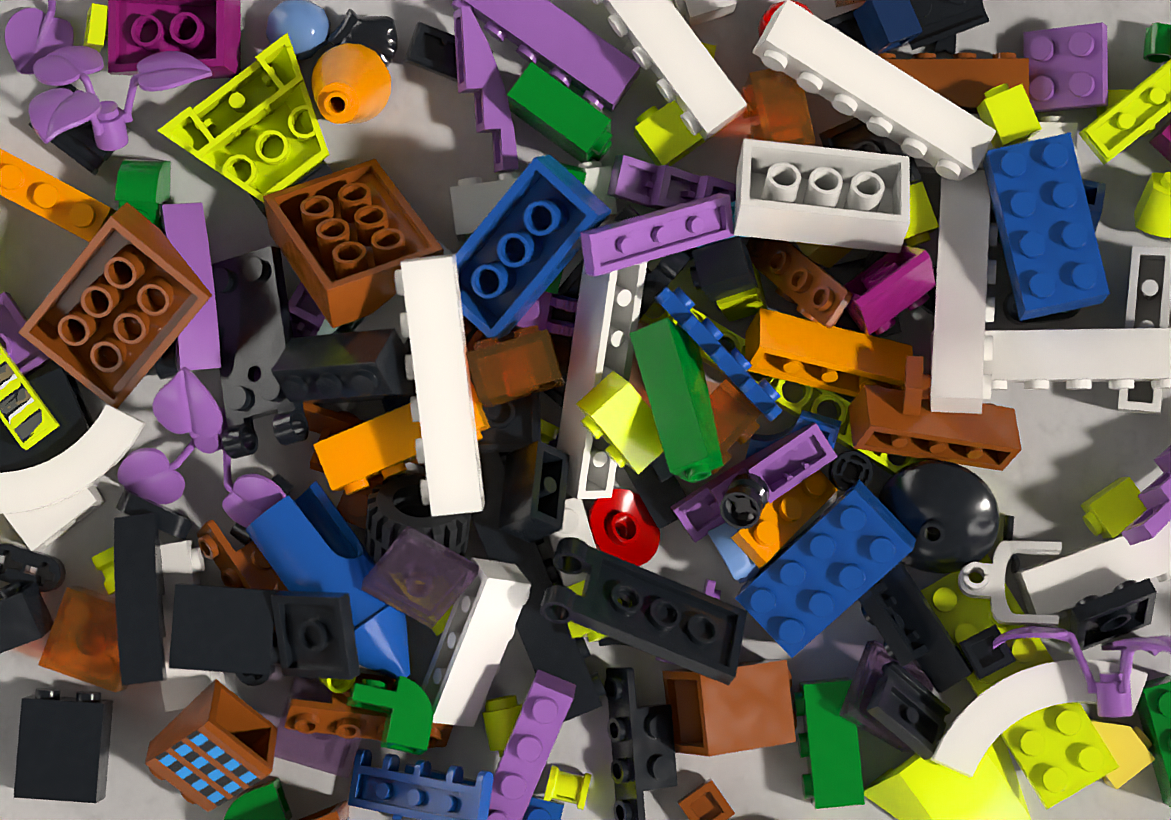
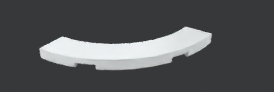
(74, 468)
(1013, 699)

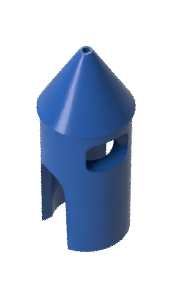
(319, 552)

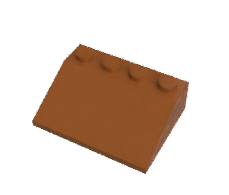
(348, 238)
(117, 307)

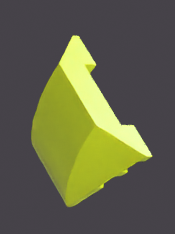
(256, 125)
(934, 792)

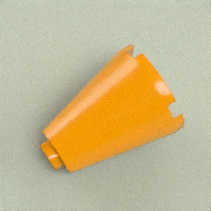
(350, 84)

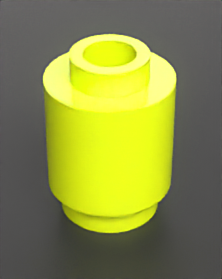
(499, 720)

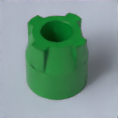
(1157, 43)

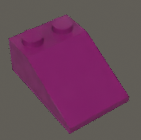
(196, 27)
(890, 287)

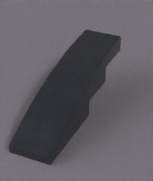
(139, 599)

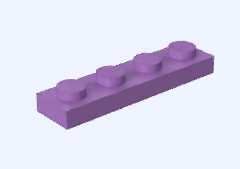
(657, 234)

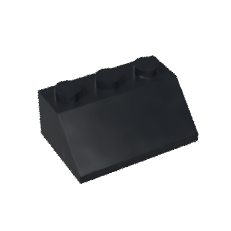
(344, 368)

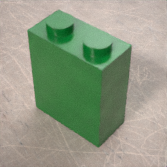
(560, 115)

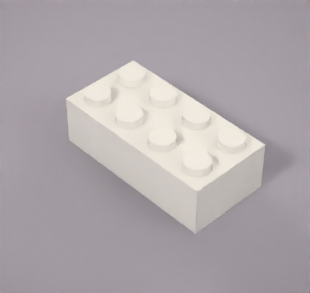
(822, 196)

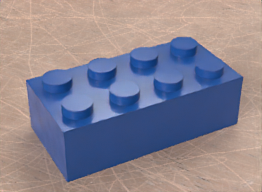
(1045, 226)
(524, 245)
(826, 568)

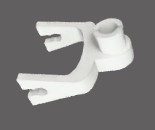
(994, 582)

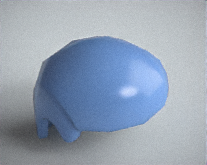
(304, 23)
(737, 562)

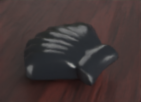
(371, 31)

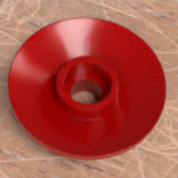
(637, 530)

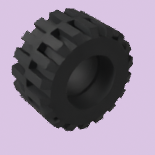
(400, 505)

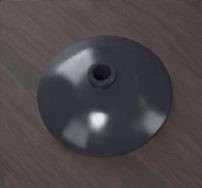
(952, 501)

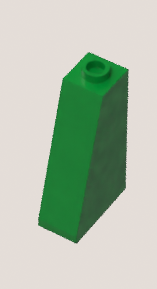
(678, 398)

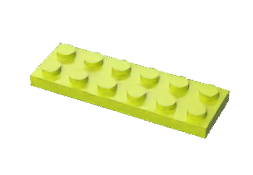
(1052, 745)

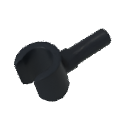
(1008, 536)

